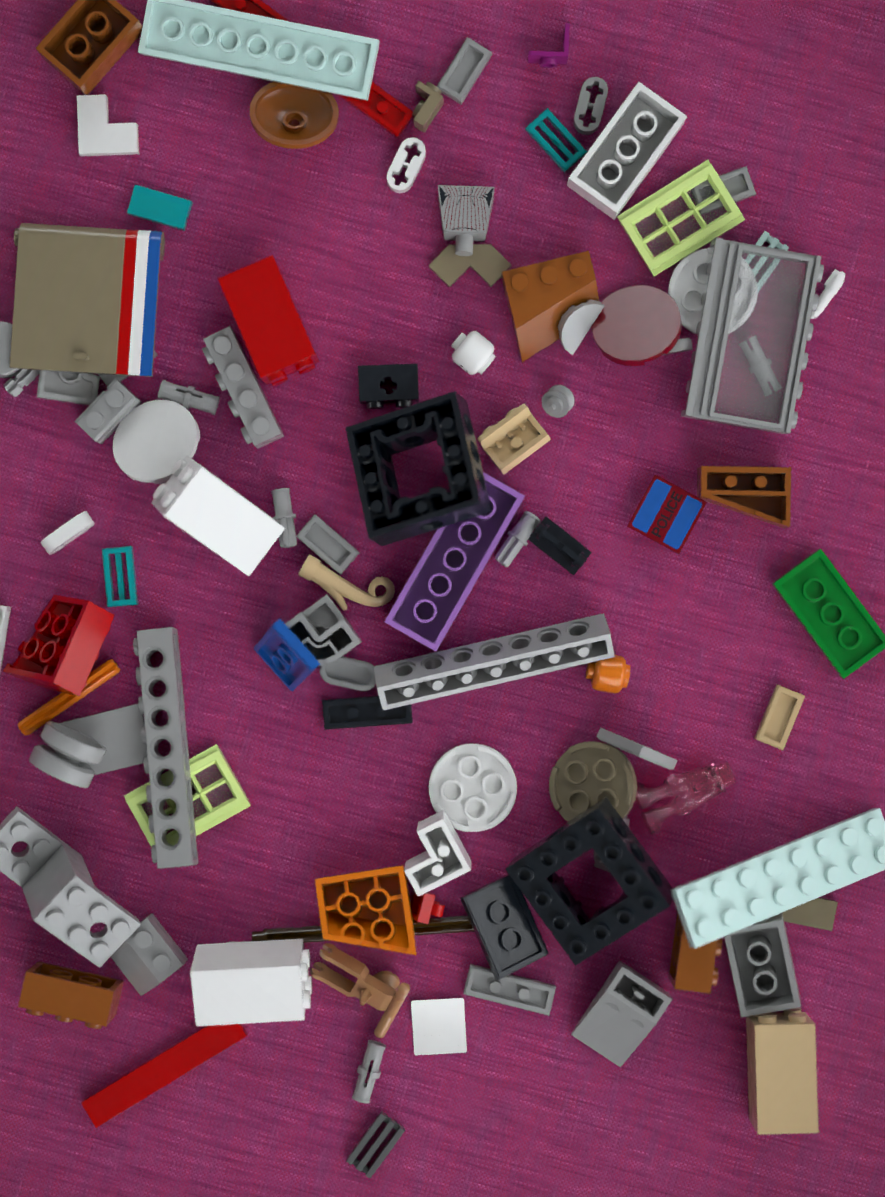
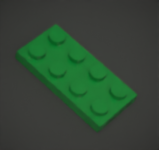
(831, 613)

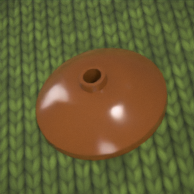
(293, 115)

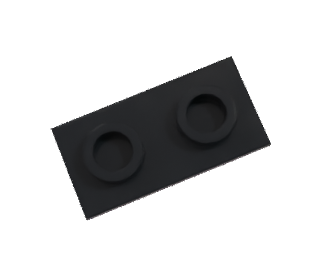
(559, 545)

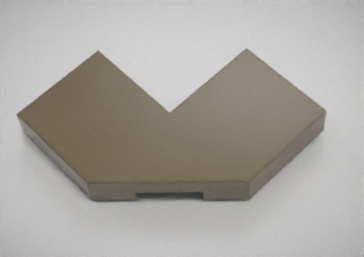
(485, 262)

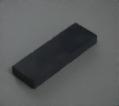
(362, 713)

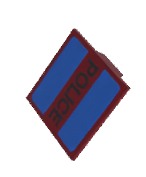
(666, 514)

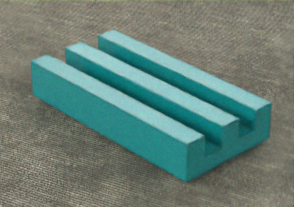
(572, 159)
(120, 576)

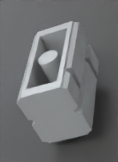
(107, 411)

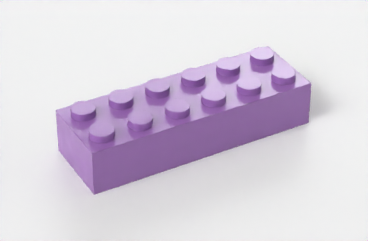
(451, 569)

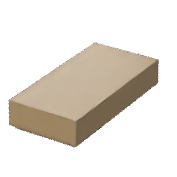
(779, 717)

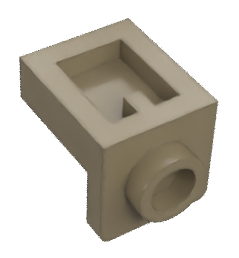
(426, 111)

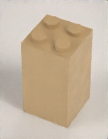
(782, 1072)

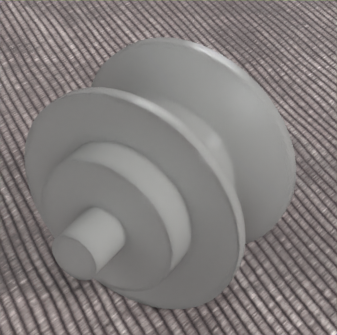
(558, 401)

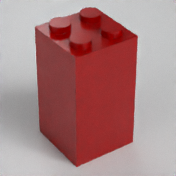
(269, 321)

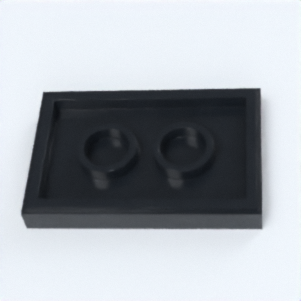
(504, 926)

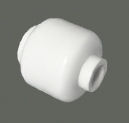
(473, 352)

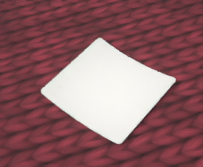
(438, 1026)

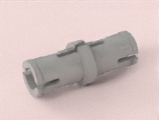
(188, 397)
(364, 1090)

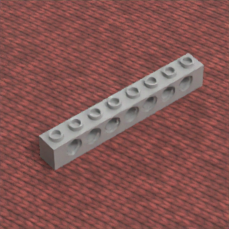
(493, 661)
(177, 761)

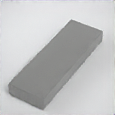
(510, 990)

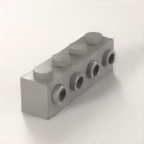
(240, 381)

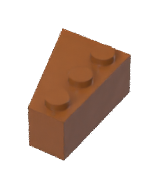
(749, 491)

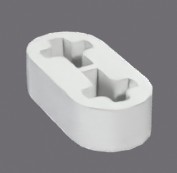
(400, 162)
(67, 533)

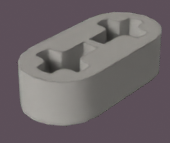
(584, 104)

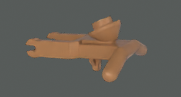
(374, 990)

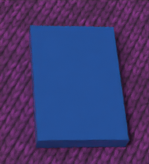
(286, 655)

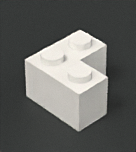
(444, 856)

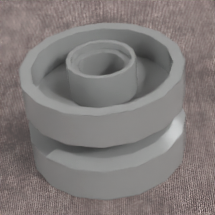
(67, 754)

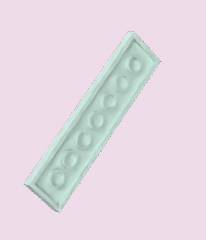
(259, 47)
(781, 878)

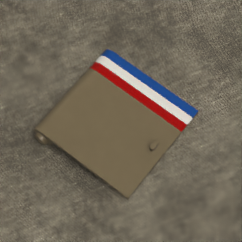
(86, 297)

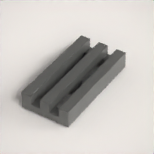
(361, 1165)

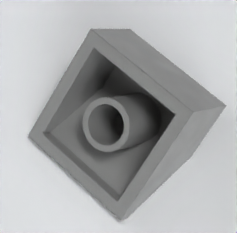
(148, 955)

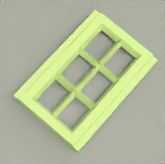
(669, 221)
(214, 795)

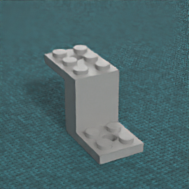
(62, 890)

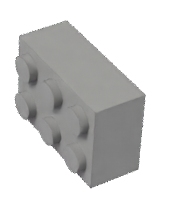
(763, 967)

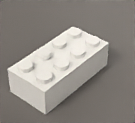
(626, 150)

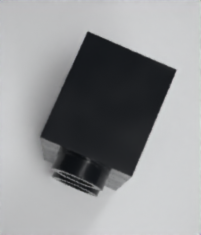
(402, 375)

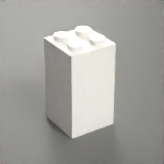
(216, 515)
(251, 982)

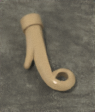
(340, 588)

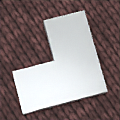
(99, 137)

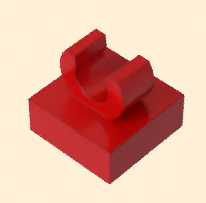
(425, 906)

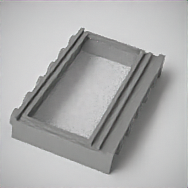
(753, 336)

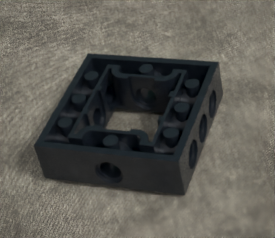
(376, 439)
(605, 831)

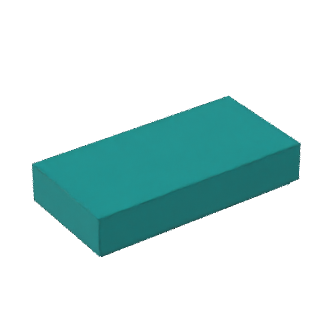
(159, 207)

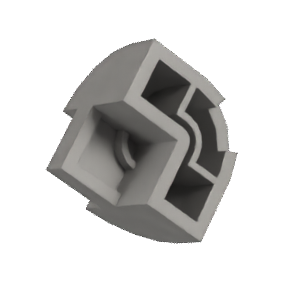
(324, 631)

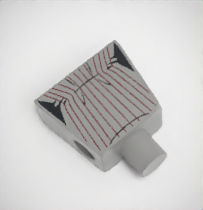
(465, 214)

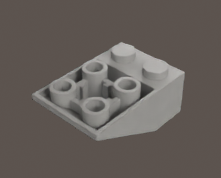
(621, 1014)

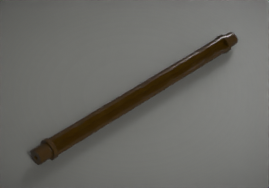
(314, 933)

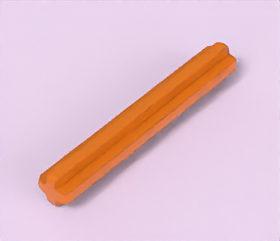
(64, 701)

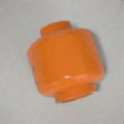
(609, 674)

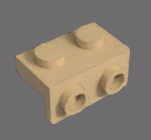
(513, 438)

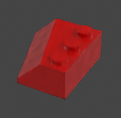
(63, 645)

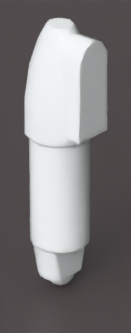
(832, 286)

